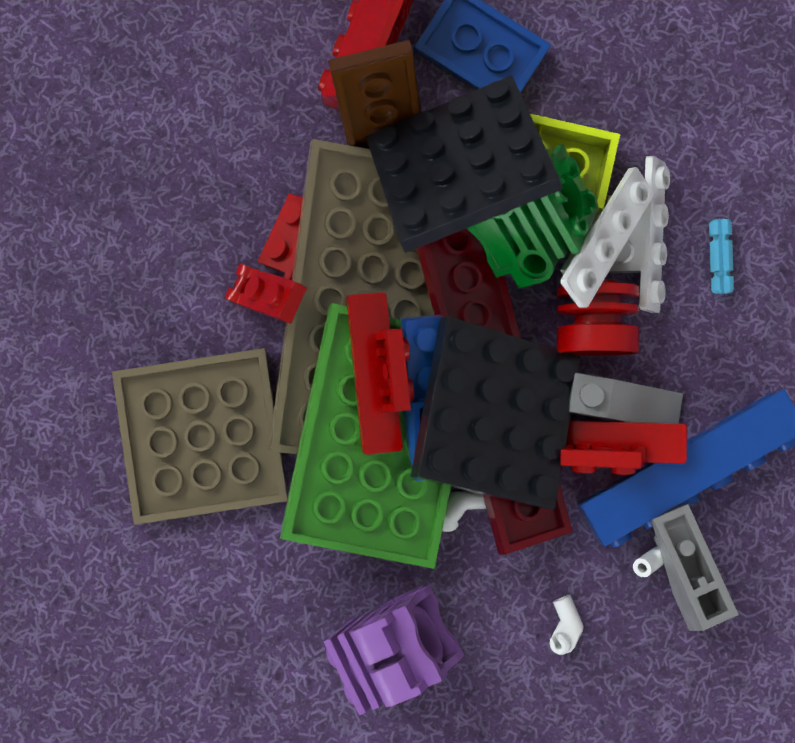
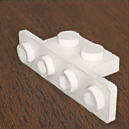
(606, 238)
(645, 247)

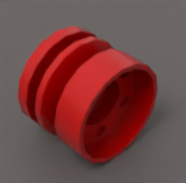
(599, 327)

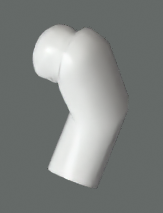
(457, 504)
(648, 562)
(569, 627)

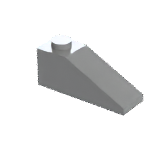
(622, 400)
(692, 571)

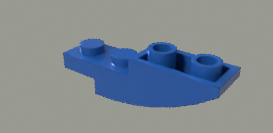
(422, 336)

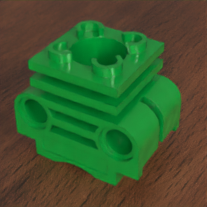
(539, 233)

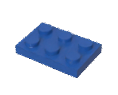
(480, 44)

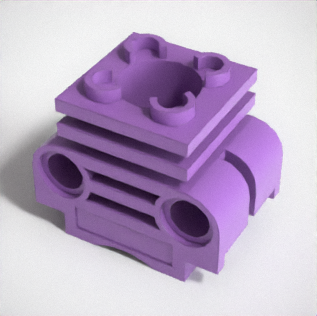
(393, 651)

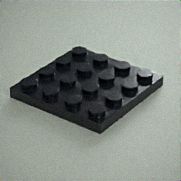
(461, 164)
(495, 414)

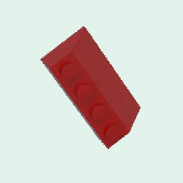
(371, 26)

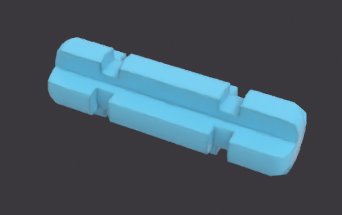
(721, 256)

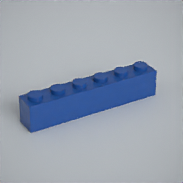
(711, 460)

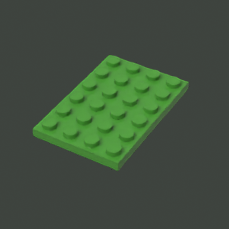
(354, 498)

